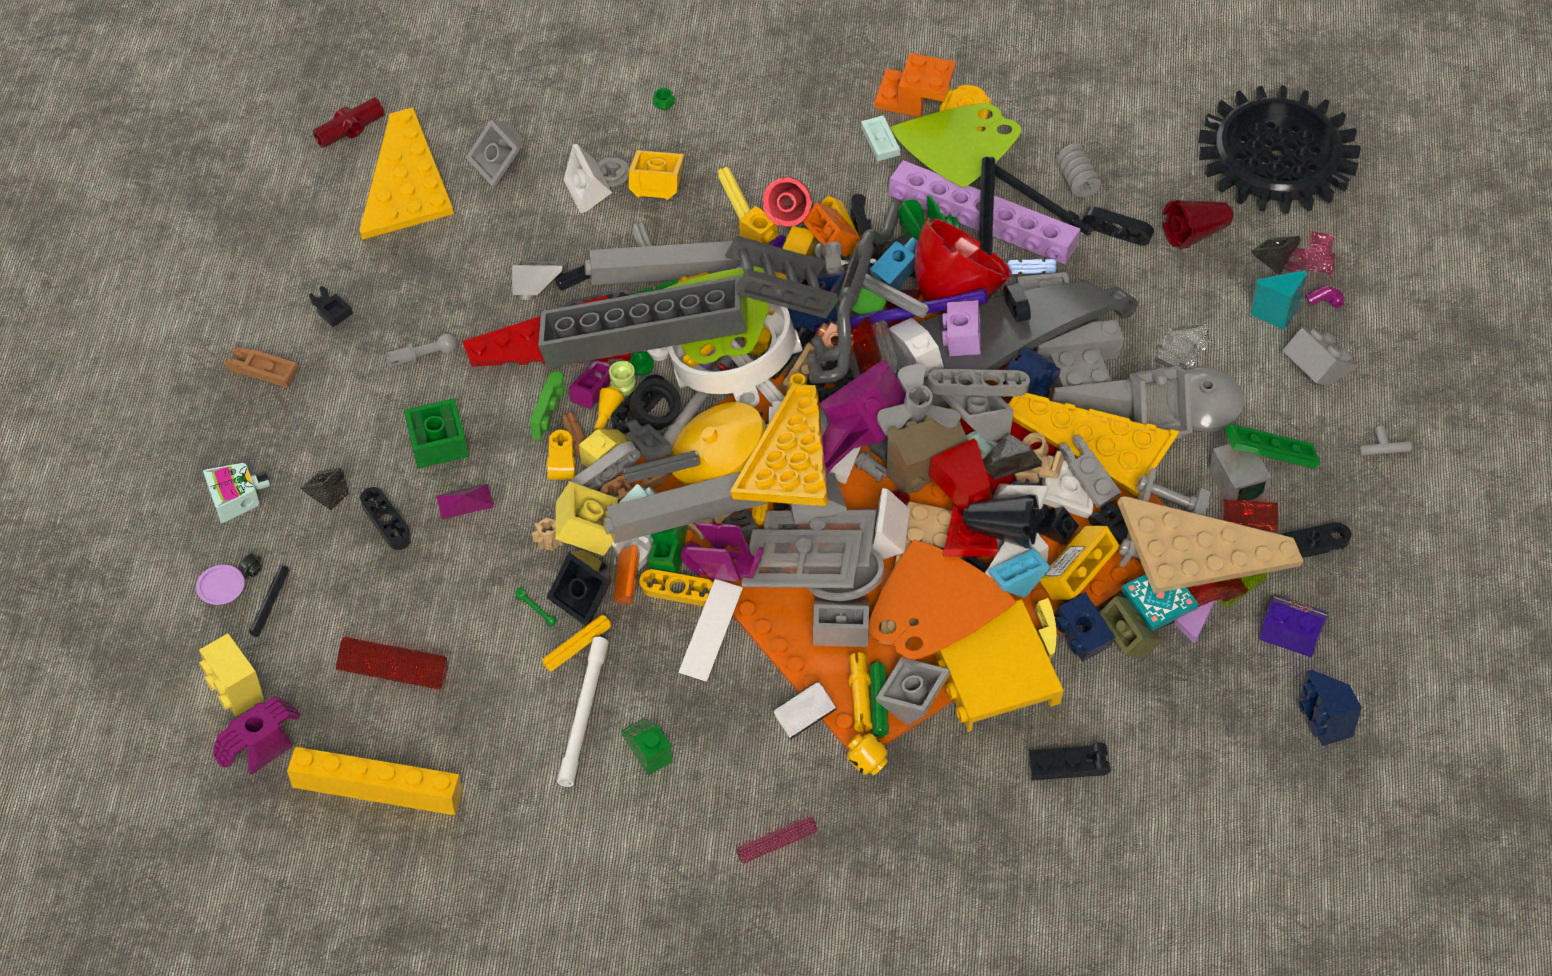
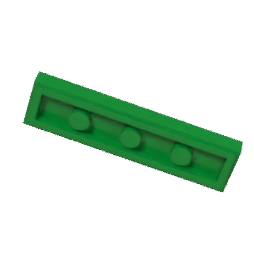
(1272, 446)

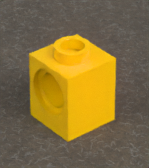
(757, 226)

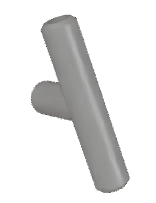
(1384, 446)

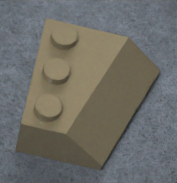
(912, 449)

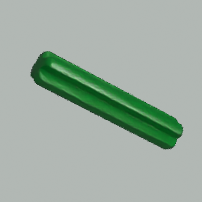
(879, 714)

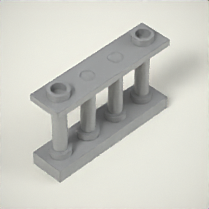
(1194, 504)

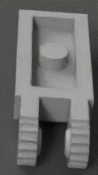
(1090, 473)

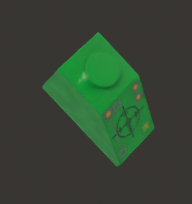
(648, 745)

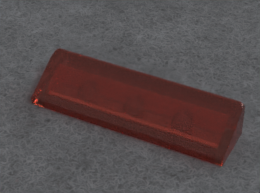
(866, 345)
(391, 663)

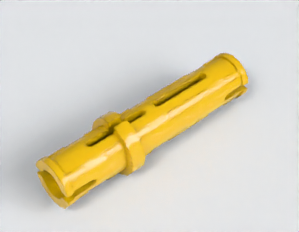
(859, 681)

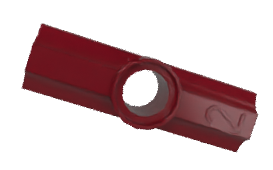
(348, 122)

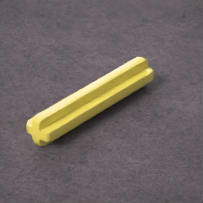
(733, 191)

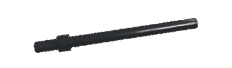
(1067, 216)

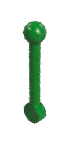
(521, 595)

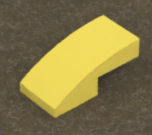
(1047, 620)

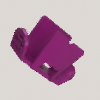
(719, 562)
(258, 732)

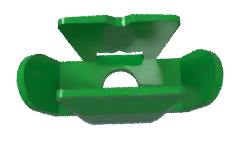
(912, 216)

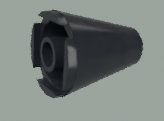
(1005, 519)

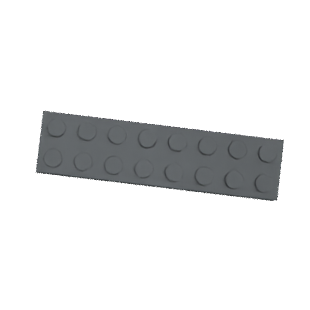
(642, 322)

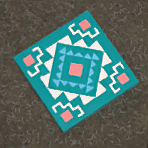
(1160, 607)

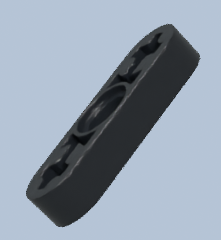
(1139, 233)
(621, 412)
(385, 529)

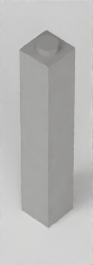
(657, 262)
(673, 508)

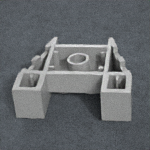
(1083, 372)

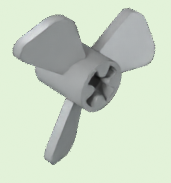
(916, 403)

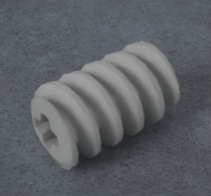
(1078, 170)

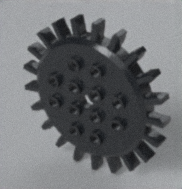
(1273, 180)

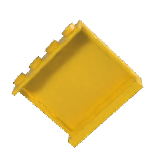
(999, 668)

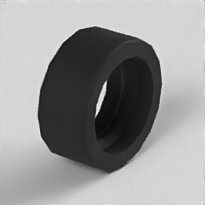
(666, 390)

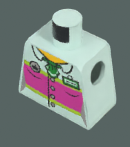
(234, 489)

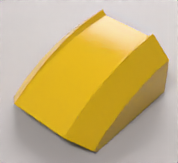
(655, 174)

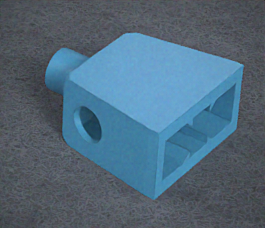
(890, 270)

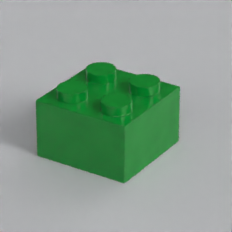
(436, 433)

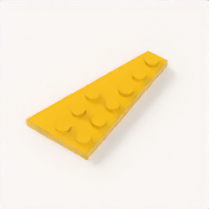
(1119, 444)

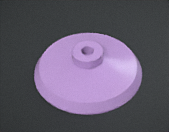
(220, 584)

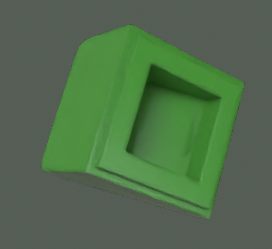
(868, 302)

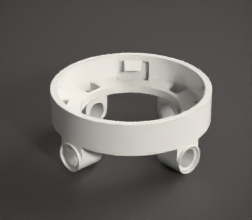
(743, 380)

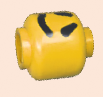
(867, 754)

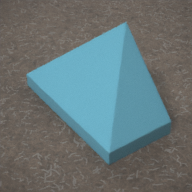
(1020, 573)

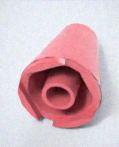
(787, 201)

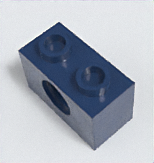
(1083, 612)

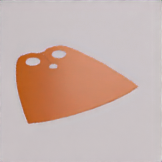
(942, 594)

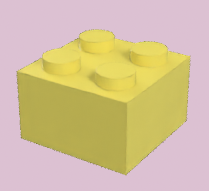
(581, 518)
(230, 675)

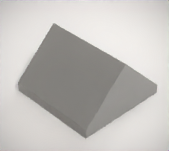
(912, 689)

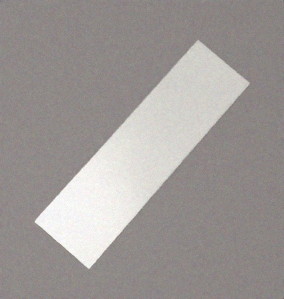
(710, 630)

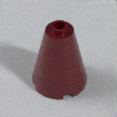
(1194, 220)

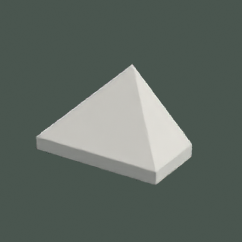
(1013, 490)

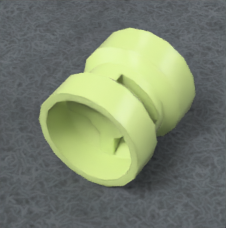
(623, 377)

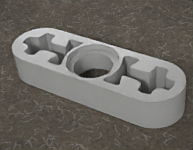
(614, 463)

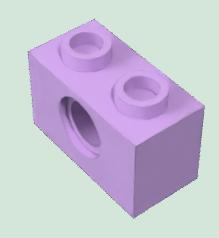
(963, 328)

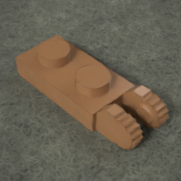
(262, 366)

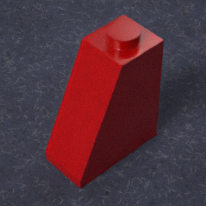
(961, 474)

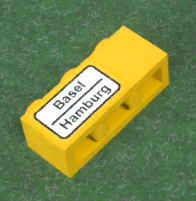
(1079, 562)

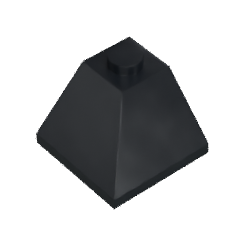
(580, 585)

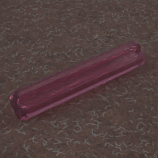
(776, 840)

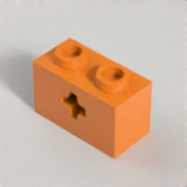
(830, 226)

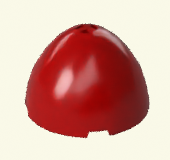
(954, 263)

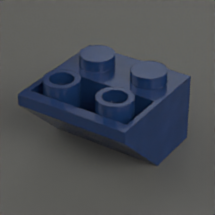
(1329, 707)

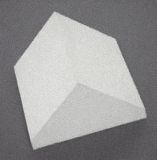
(585, 180)
(890, 525)

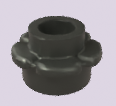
(250, 565)

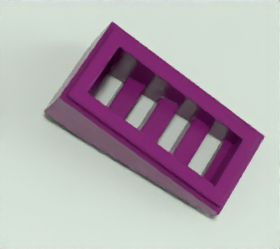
(586, 388)

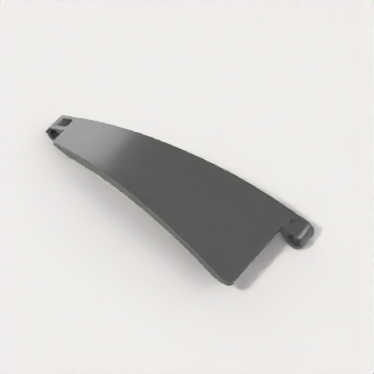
(1002, 338)

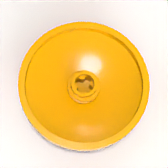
(723, 440)

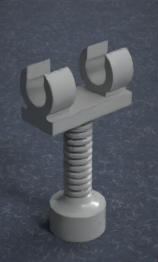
(831, 254)

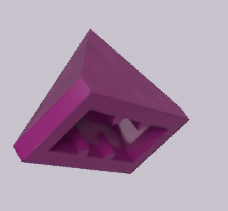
(464, 501)

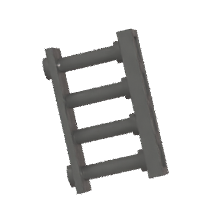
(776, 290)

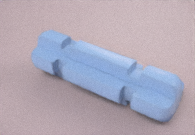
(1032, 266)

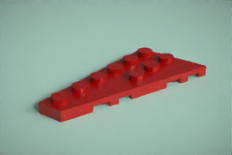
(514, 344)

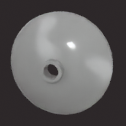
(1218, 404)
(866, 580)

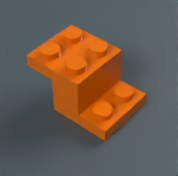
(921, 80)

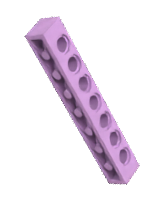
(1010, 221)

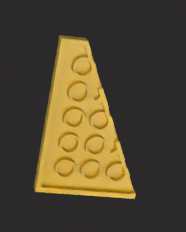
(405, 180)
(789, 456)

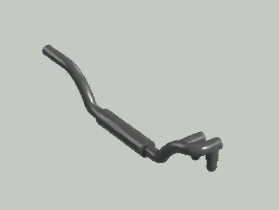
(848, 297)

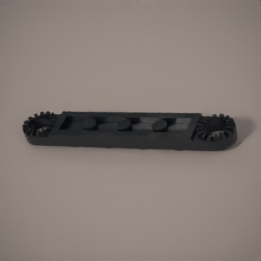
(1319, 539)

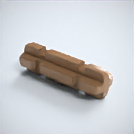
(570, 423)

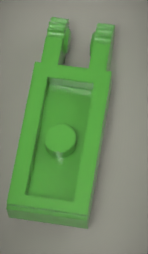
(547, 402)

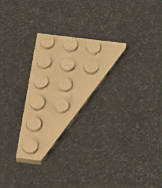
(1195, 550)

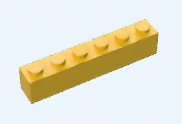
(375, 780)

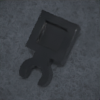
(332, 308)

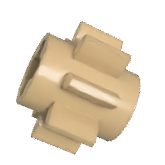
(546, 534)

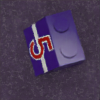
(1293, 625)

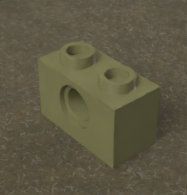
(1129, 628)

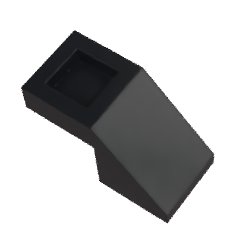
(1056, 524)

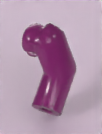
(1327, 294)

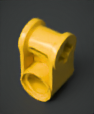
(561, 456)

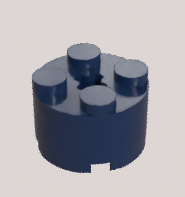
(1038, 368)

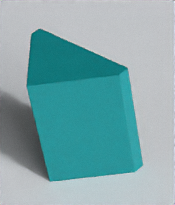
(1278, 298)

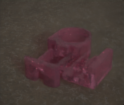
(1319, 255)

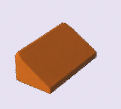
(626, 575)

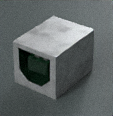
(1239, 474)

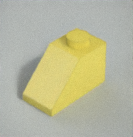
(599, 444)

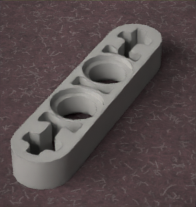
(978, 385)

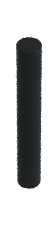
(269, 601)

